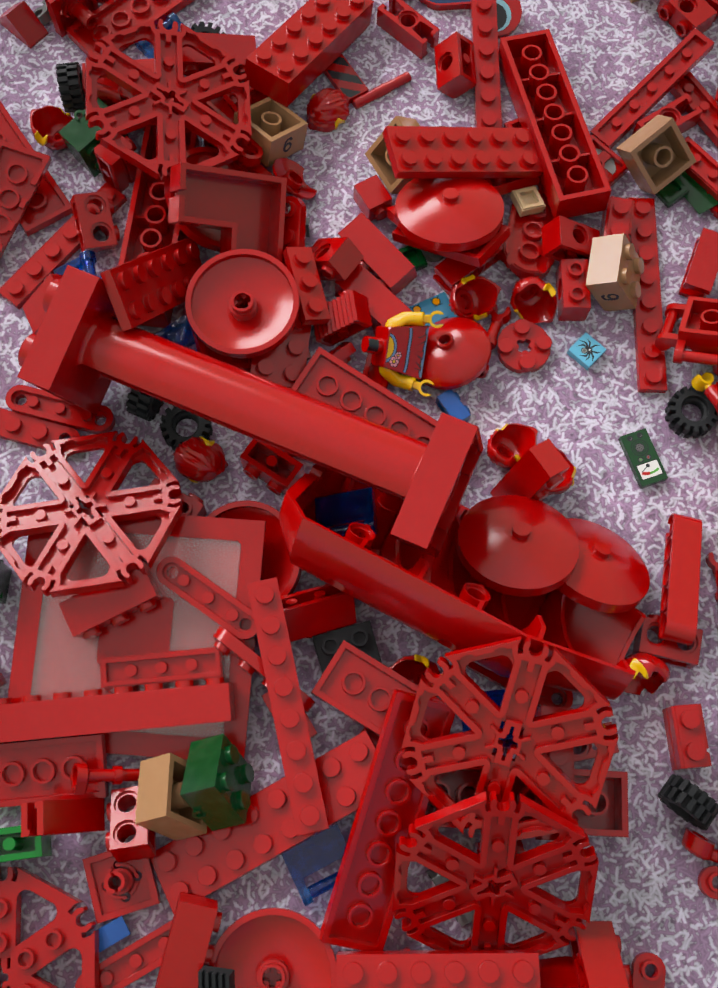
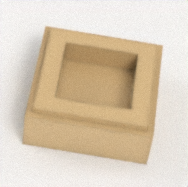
(527, 201)

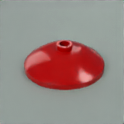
(458, 360)

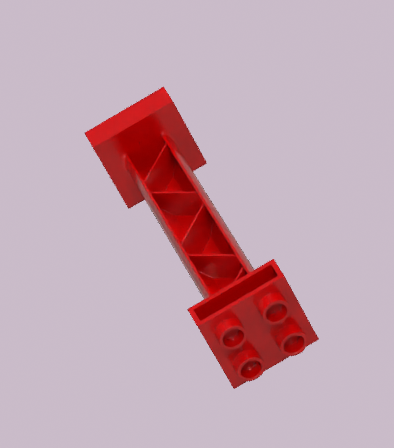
(85, 349)

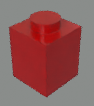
(372, 198)

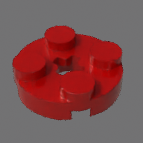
(524, 361)

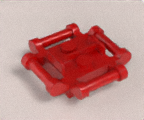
(696, 332)

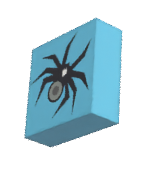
(586, 351)

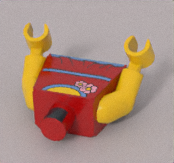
(401, 349)

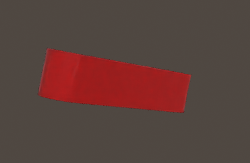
(681, 580)

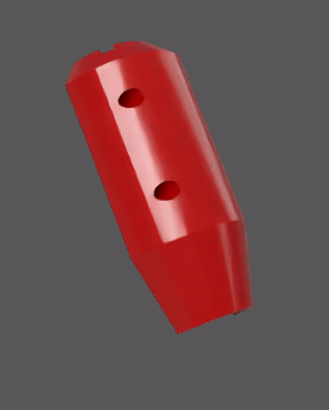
(443, 597)

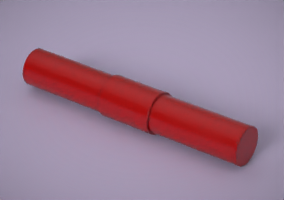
(381, 90)

